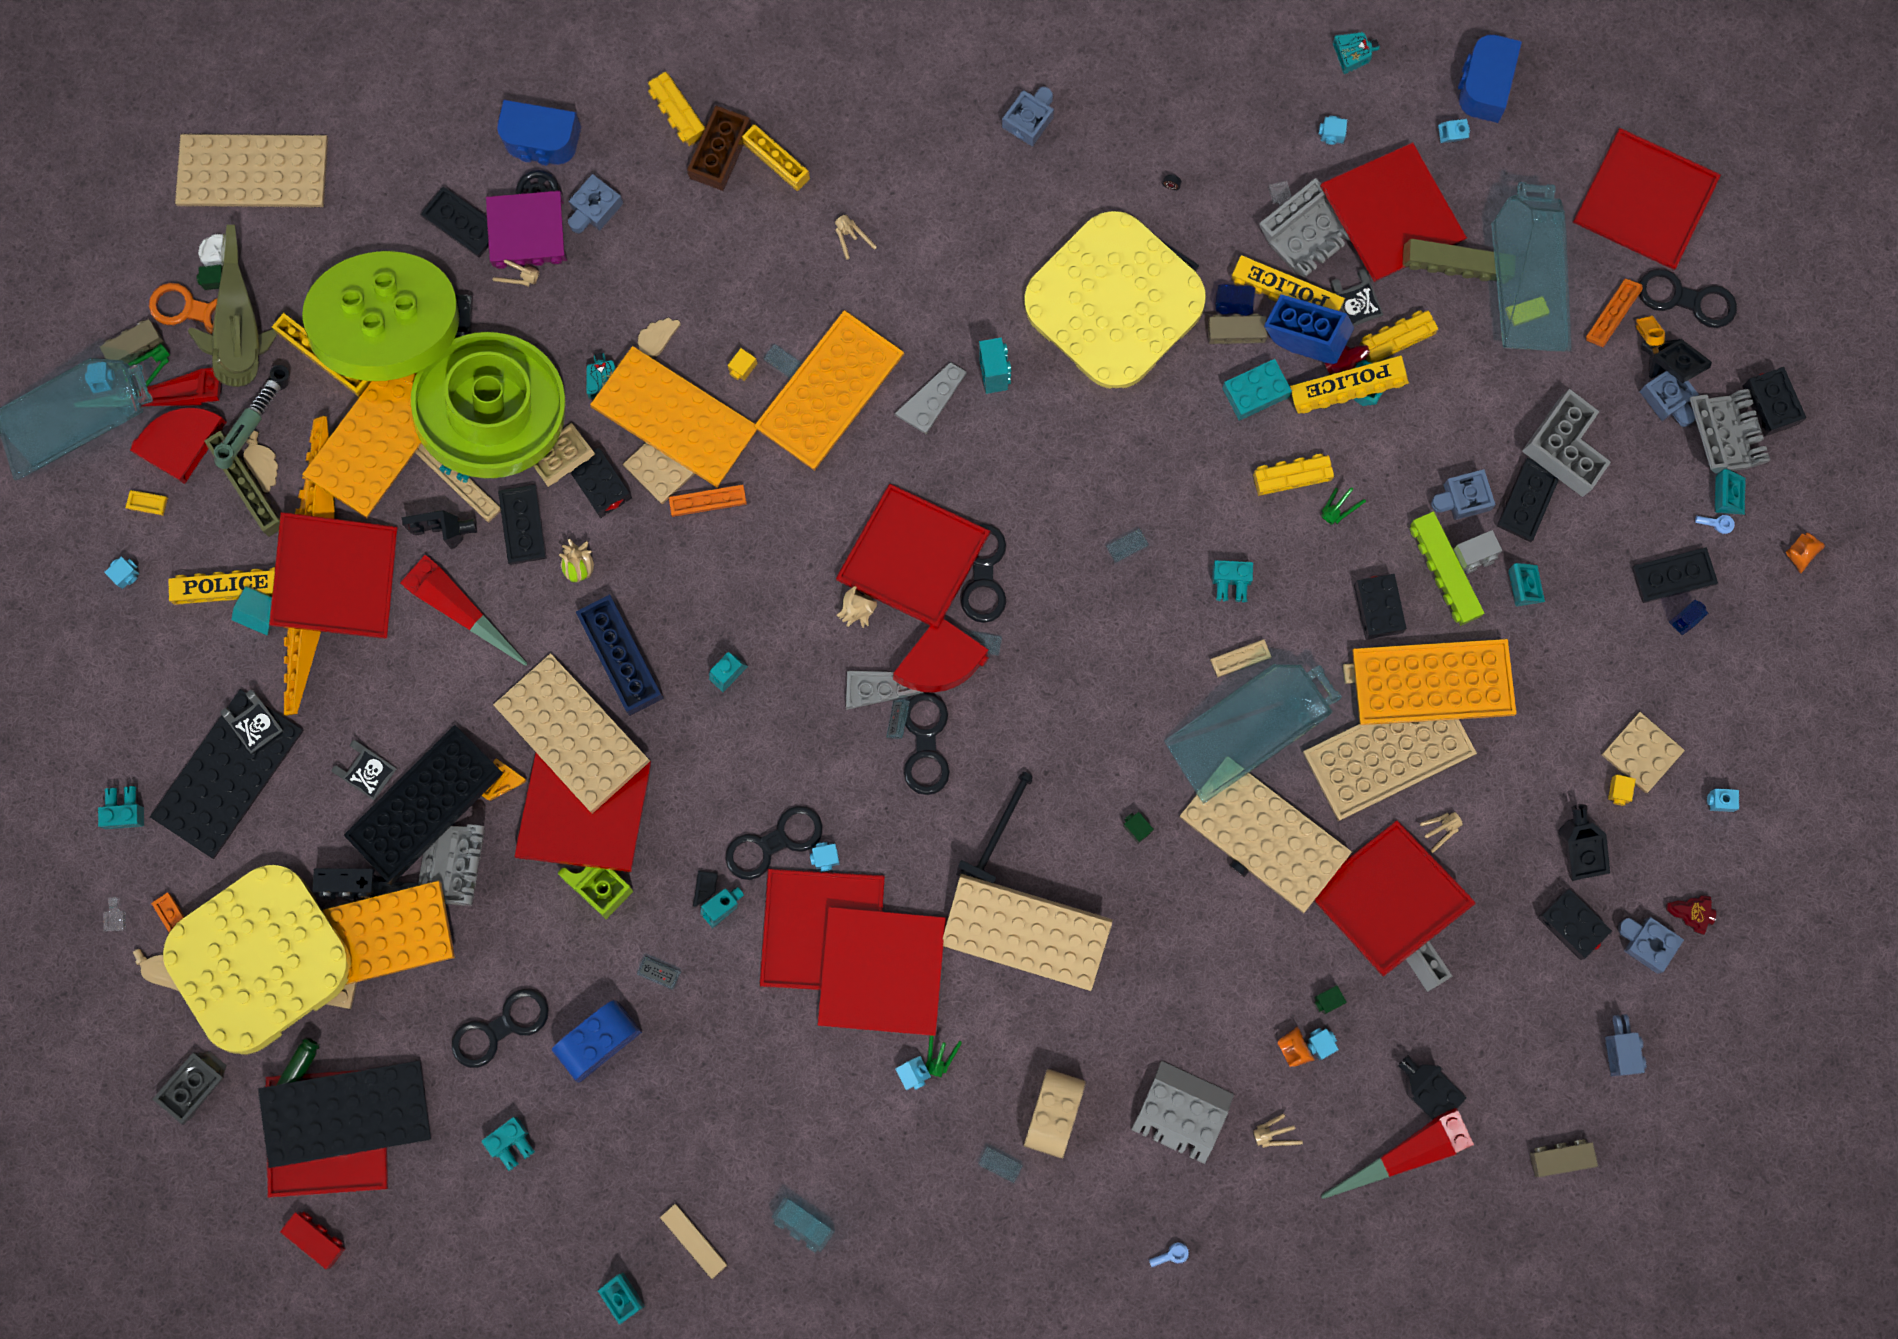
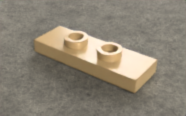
(1240, 658)

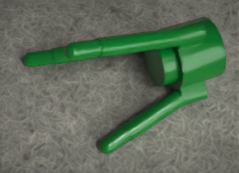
(159, 353)
(1331, 514)
(937, 1066)

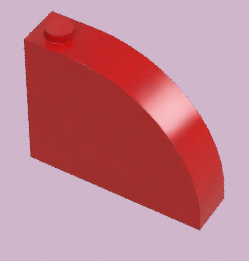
(177, 440)
(941, 660)

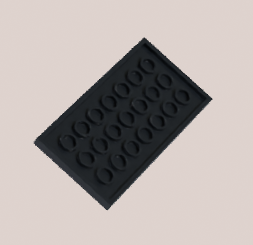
(222, 782)
(423, 804)
(344, 1114)

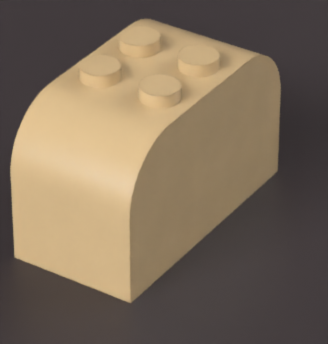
(1054, 1113)

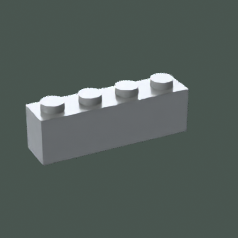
(1428, 967)

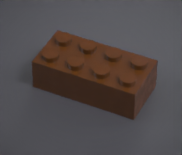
(719, 148)

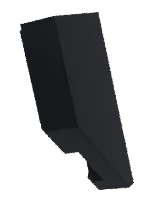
(705, 887)

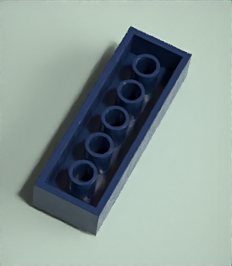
(619, 655)

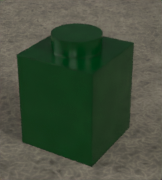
(209, 277)
(1137, 827)
(1329, 1000)

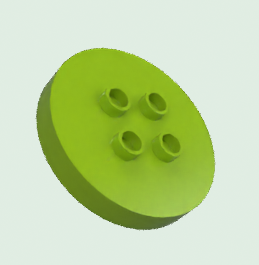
(381, 316)
(489, 405)

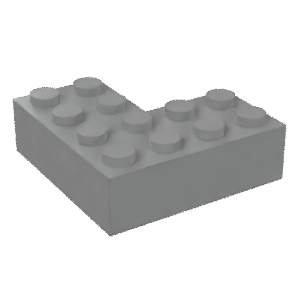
(1560, 448)

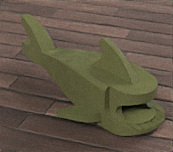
(234, 331)

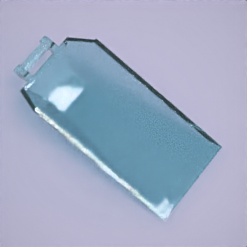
(1532, 270)
(69, 412)
(1250, 726)

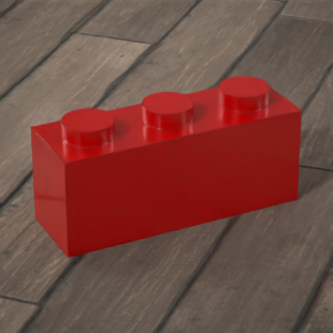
(313, 1239)

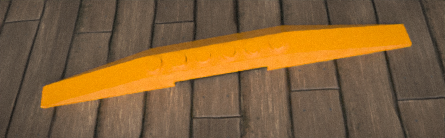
(303, 643)

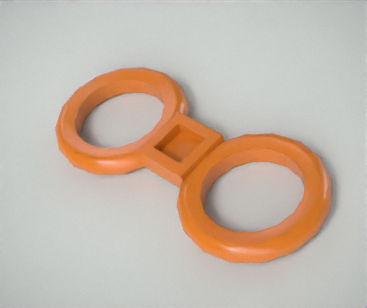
(193, 309)

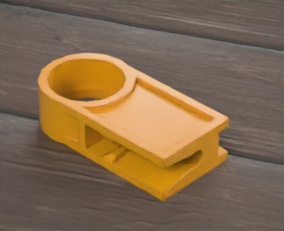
(1650, 327)

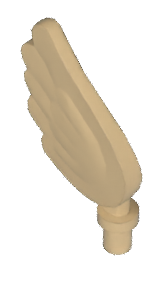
(656, 336)
(261, 463)
(154, 970)

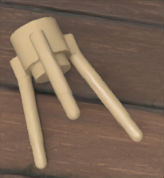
(846, 226)
(528, 274)
(1449, 823)
(1264, 1135)

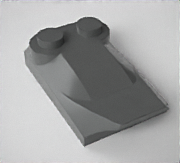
(191, 1085)

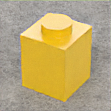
(742, 365)
(1621, 790)

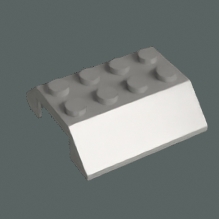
(1305, 229)
(1726, 434)
(454, 863)
(1184, 1111)

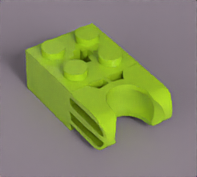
(592, 881)

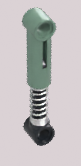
(250, 418)

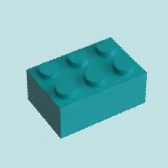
(994, 365)
(1256, 389)

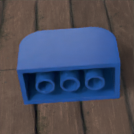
(1488, 77)
(538, 132)
(1309, 329)
(596, 1040)

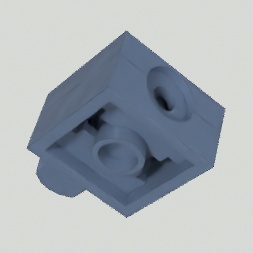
(1029, 115)
(594, 211)
(1676, 399)
(1465, 495)
(1650, 942)
(1624, 1049)

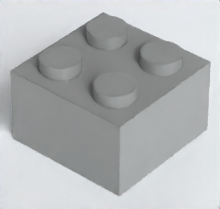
(1478, 551)

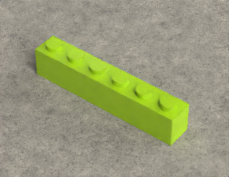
(1446, 569)

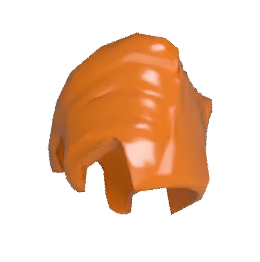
(1804, 551)
(1295, 1048)

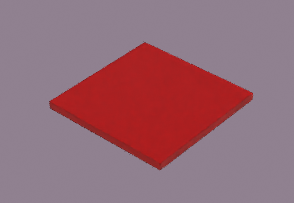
(1647, 198)
(1389, 205)
(913, 555)
(333, 576)
(564, 831)
(1392, 898)
(798, 921)
(881, 971)
(329, 1175)

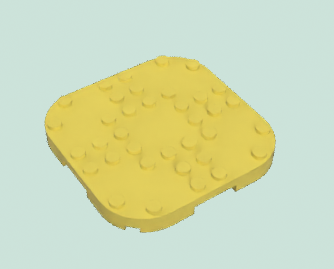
(1114, 299)
(256, 959)

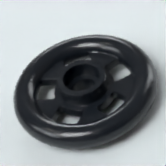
(542, 176)

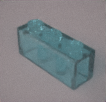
(802, 1225)

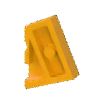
(505, 783)

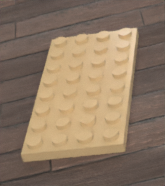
(252, 170)
(571, 733)
(1383, 760)
(1269, 839)
(1026, 932)

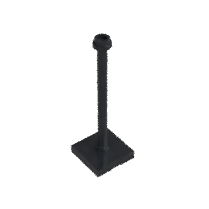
(978, 871)

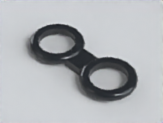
(1688, 298)
(984, 578)
(926, 745)
(773, 842)
(499, 1028)

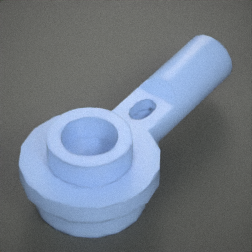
(1723, 524)
(1177, 1253)

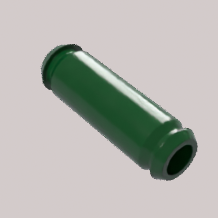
(300, 1062)

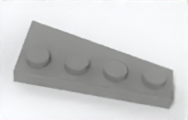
(929, 402)
(872, 688)

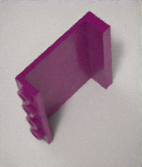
(525, 229)

